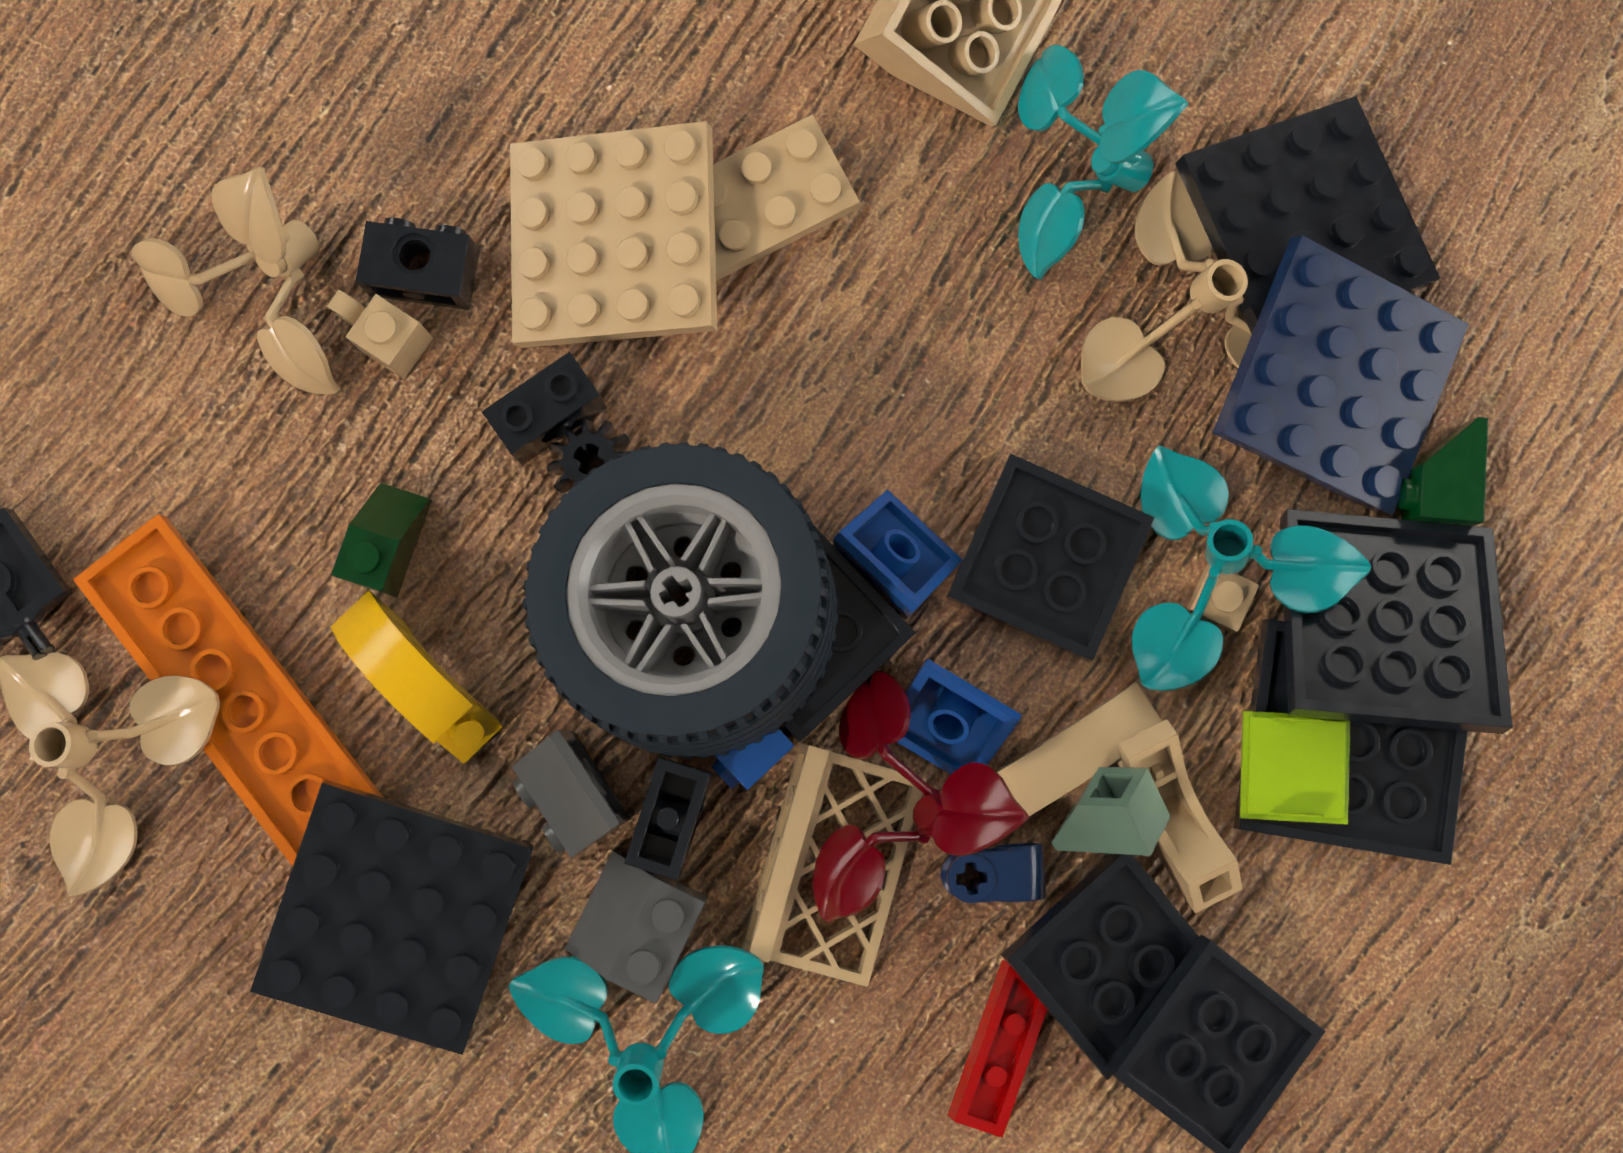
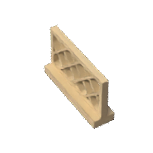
(787, 864)

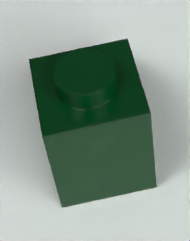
(1449, 479)
(382, 540)

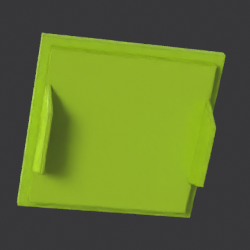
(1294, 768)

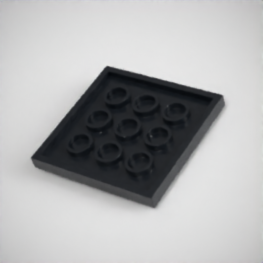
(1309, 179)
(1412, 637)
(1399, 776)
(392, 917)

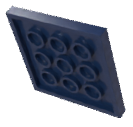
(1340, 376)

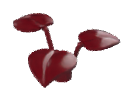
(964, 819)

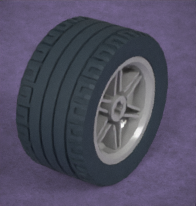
(632, 518)

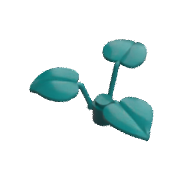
(1133, 116)
(1308, 564)
(713, 983)

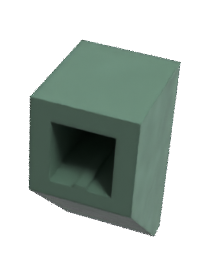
(1115, 814)

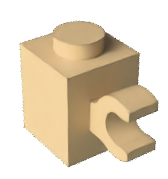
(382, 332)

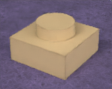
(1227, 602)

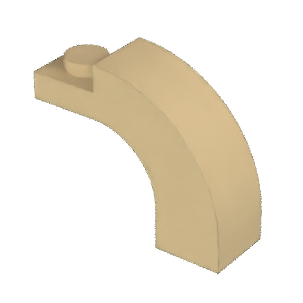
(1189, 844)

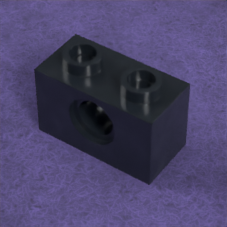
(444, 280)
(542, 406)
(669, 818)

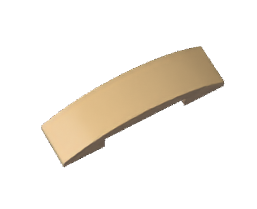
(1078, 750)

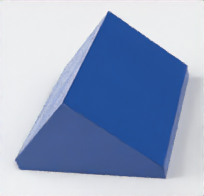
(896, 553)
(954, 720)

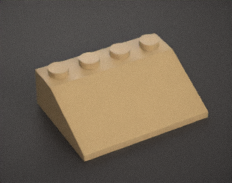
(958, 48)

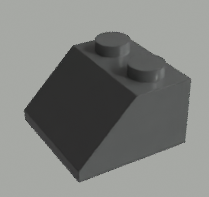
(568, 793)
(635, 927)

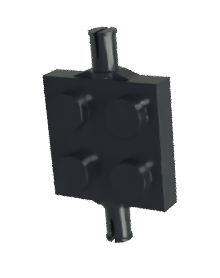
(27, 586)

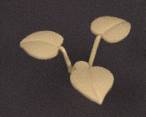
(250, 217)
(1115, 354)
(173, 724)

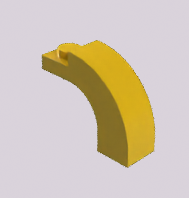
(412, 679)

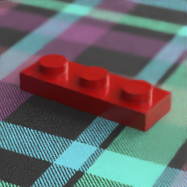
(998, 1055)

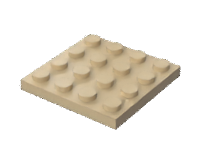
(613, 236)

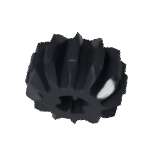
(582, 446)

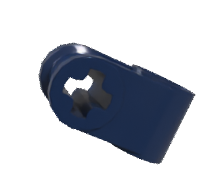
(1005, 874)

